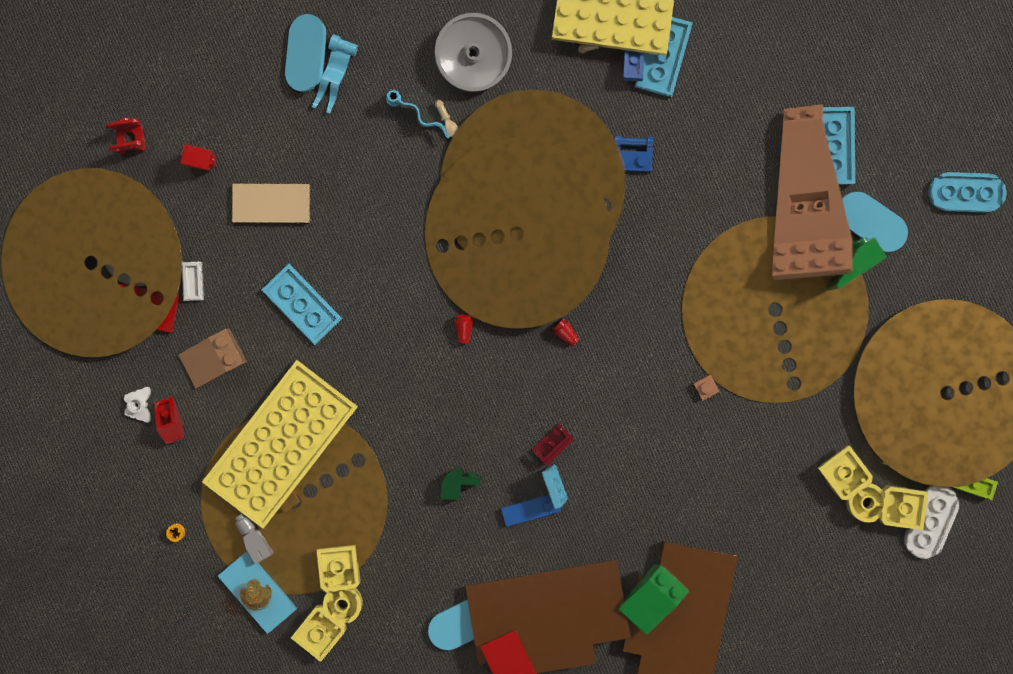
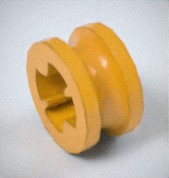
(181, 530)

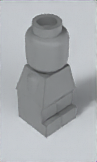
(253, 539)

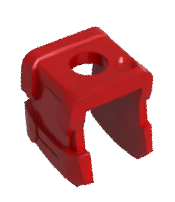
(123, 127)

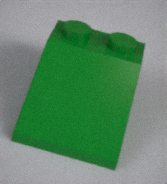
(865, 256)
(653, 599)

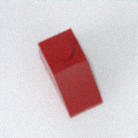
(198, 158)
(168, 420)

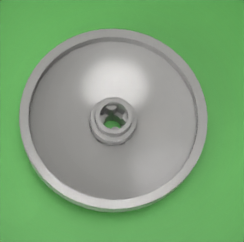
(484, 37)

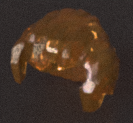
(255, 596)

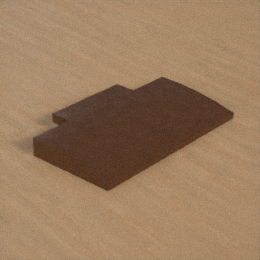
(553, 612)
(692, 632)

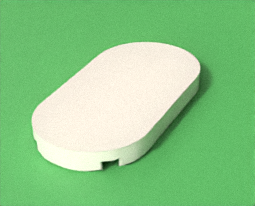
(939, 517)

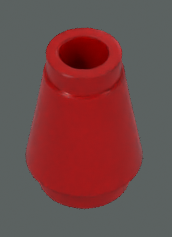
(463, 328)
(565, 332)

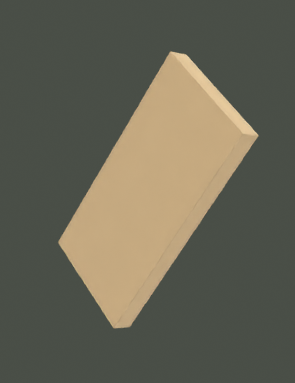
(271, 203)

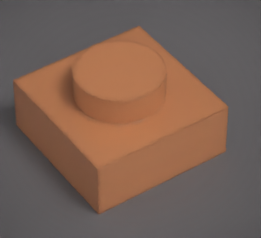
(706, 387)

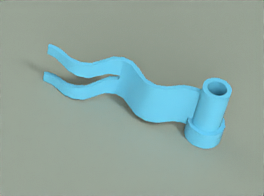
(335, 69)
(393, 103)

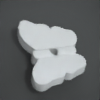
(140, 398)

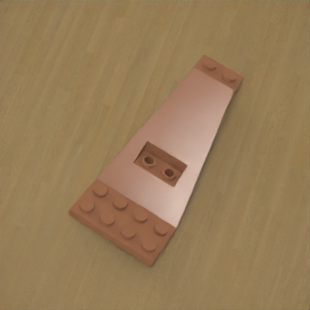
(813, 238)

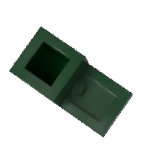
(454, 479)

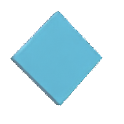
(555, 486)

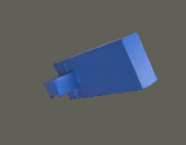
(633, 66)
(528, 510)

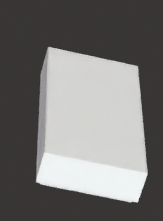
(192, 281)

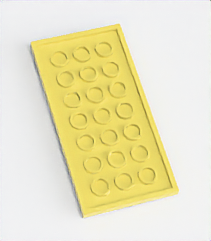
(280, 444)

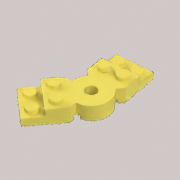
(890, 504)
(327, 622)

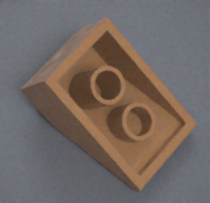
(212, 358)

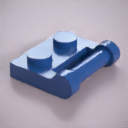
(636, 159)

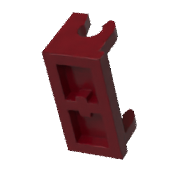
(553, 444)

